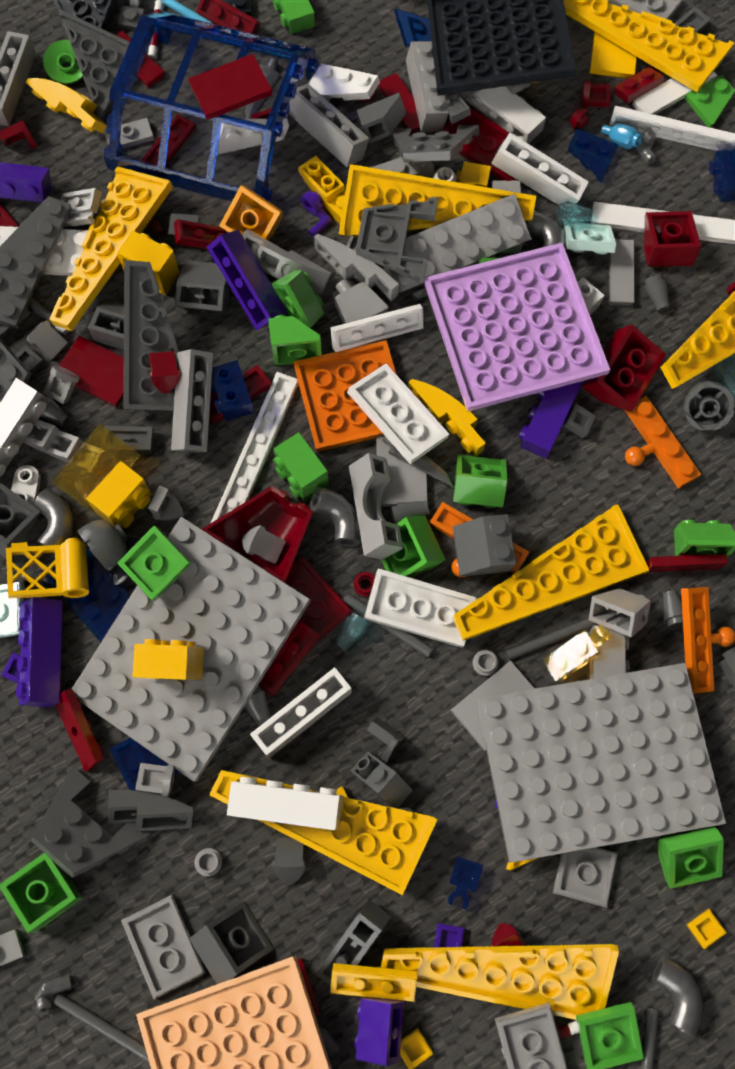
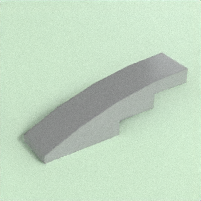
(348, 263)
(53, 441)

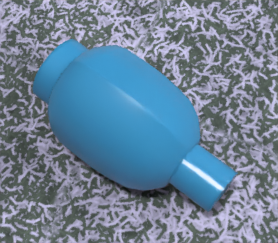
(623, 135)

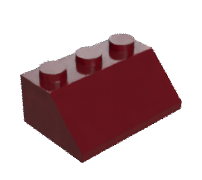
(632, 365)

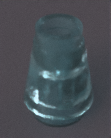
(572, 213)
(351, 631)

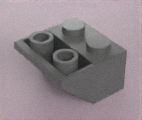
(202, 288)
(108, 324)

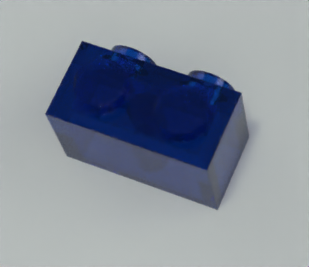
(231, 391)

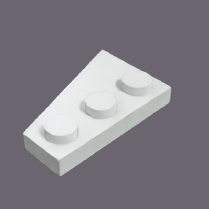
(344, 83)
(237, 138)

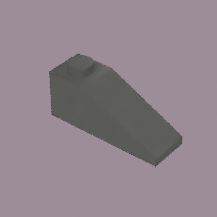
(355, 940)

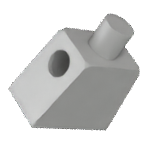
(357, 302)
(620, 611)

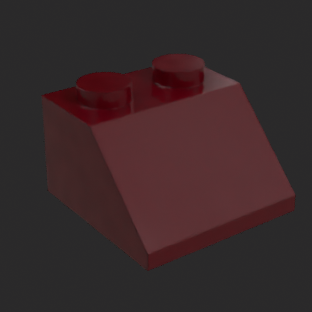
(670, 239)

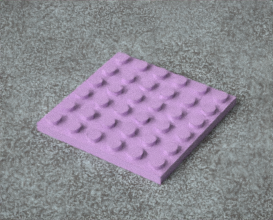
(515, 326)

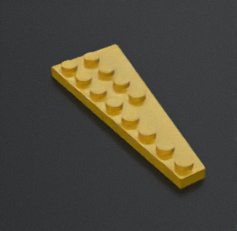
(656, 40)
(379, 187)
(127, 207)
(705, 347)
(580, 565)
(371, 837)
(565, 976)

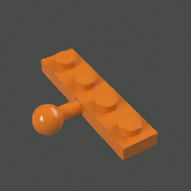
(661, 443)
(447, 517)
(699, 639)

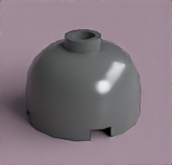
(708, 405)
(105, 542)

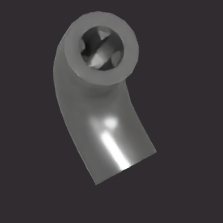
(546, 230)
(342, 514)
(58, 516)
(685, 994)

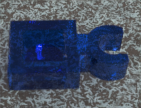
(465, 877)

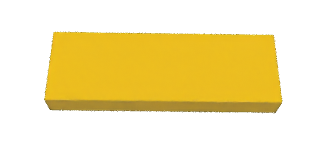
(373, 982)

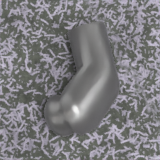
(48, 990)

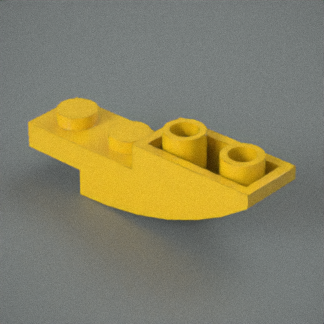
(67, 101)
(326, 184)
(449, 409)

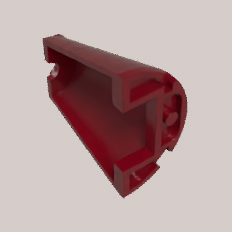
(278, 516)

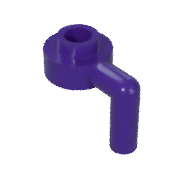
(313, 203)

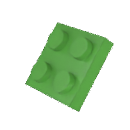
(154, 563)
(610, 1036)

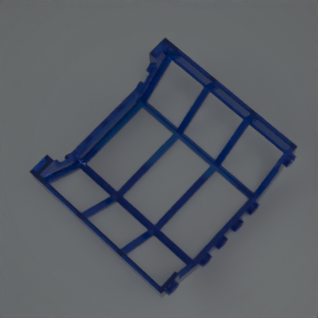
(165, 24)

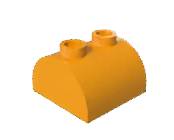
(252, 213)

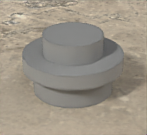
(485, 663)
(208, 862)

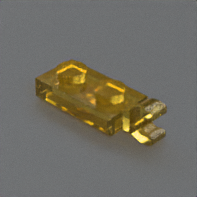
(576, 653)

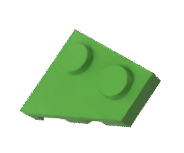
(710, 99)

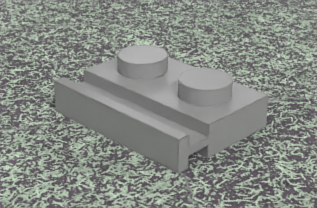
(84, 206)

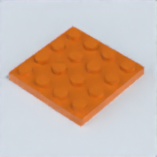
(324, 385)

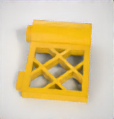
(70, 569)

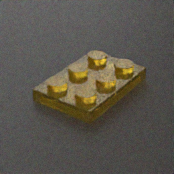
(93, 463)

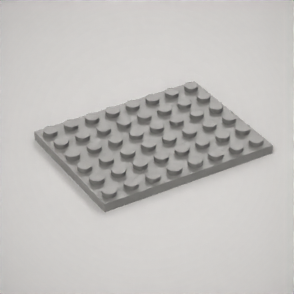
(222, 606)
(599, 762)

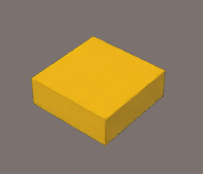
(706, 928)
(414, 1049)

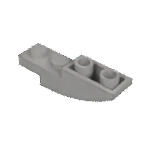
(280, 262)

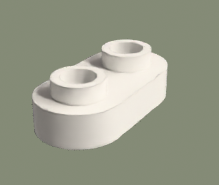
(29, 487)

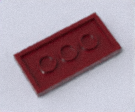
(485, 145)

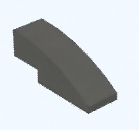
(148, 810)

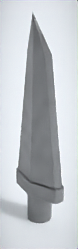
(271, 76)
(423, 463)

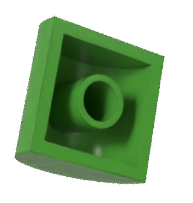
(691, 856)

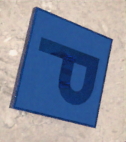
(413, 27)

